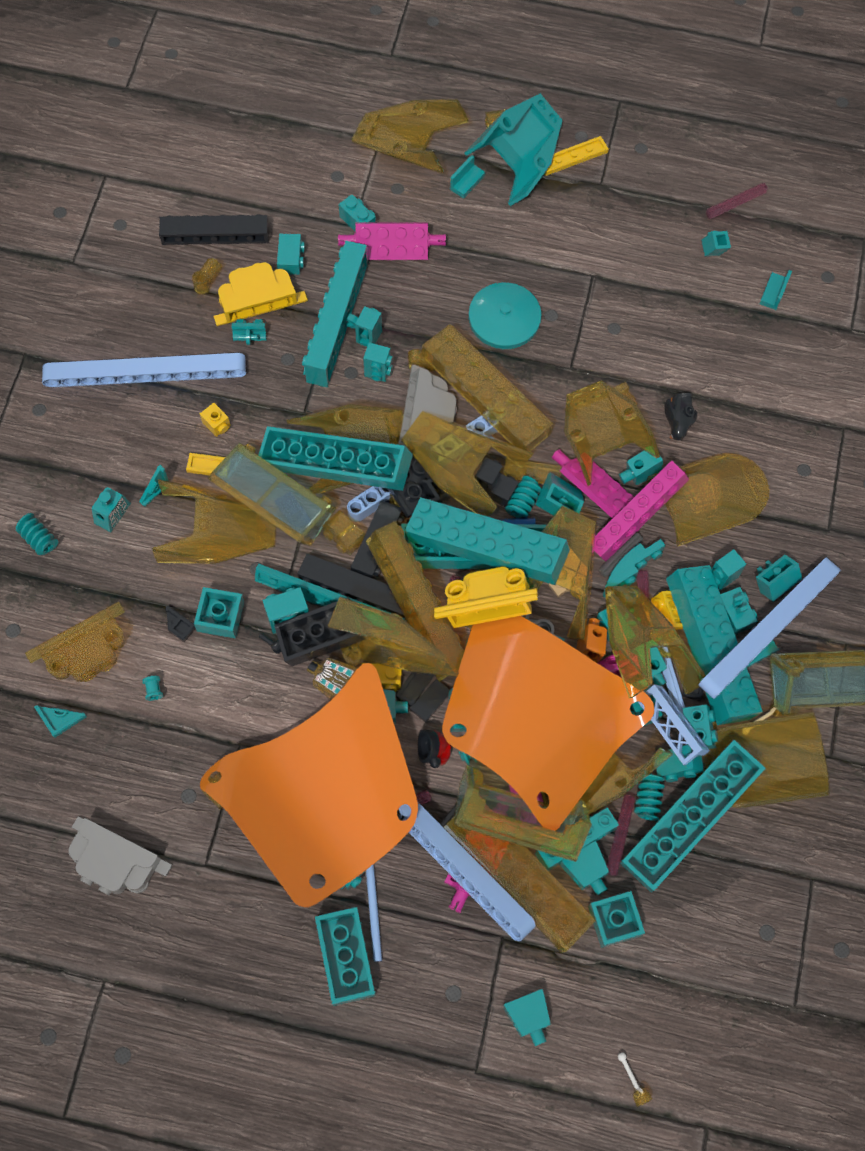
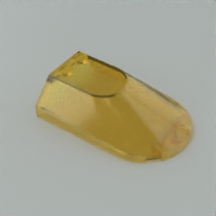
(718, 496)
(789, 751)

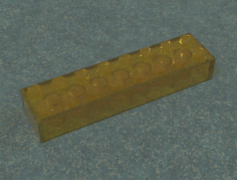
(486, 389)
(413, 590)
(529, 884)

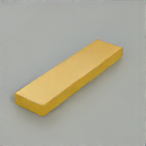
(577, 154)

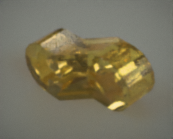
(353, 655)

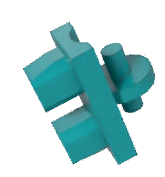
(249, 331)

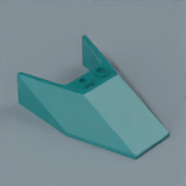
(525, 140)

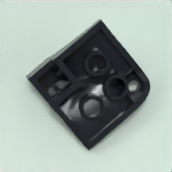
(417, 485)

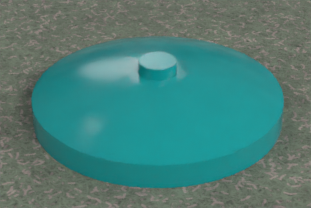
(504, 315)

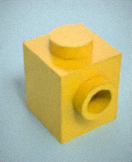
(215, 419)

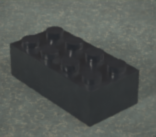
(310, 637)

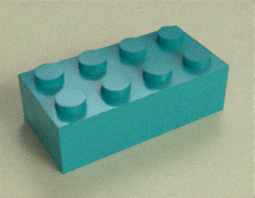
(344, 956)

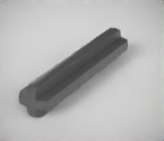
(607, 568)

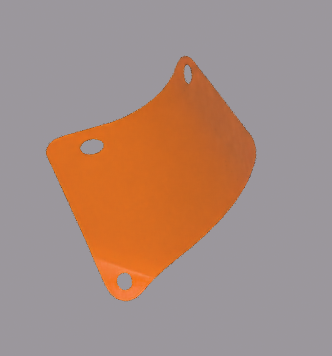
(539, 713)
(322, 791)

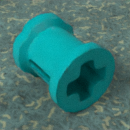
(152, 688)

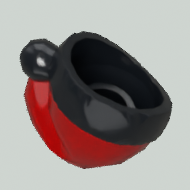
(433, 748)

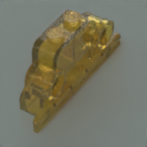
(83, 648)

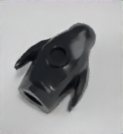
(680, 415)

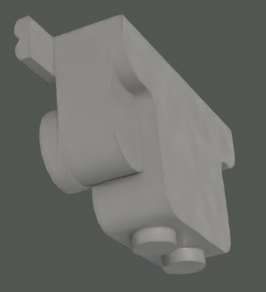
(426, 394)
(112, 860)

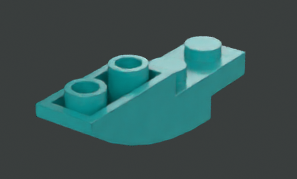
(636, 559)

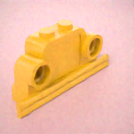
(256, 292)
(487, 597)

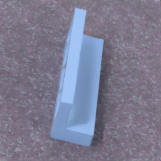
(680, 722)

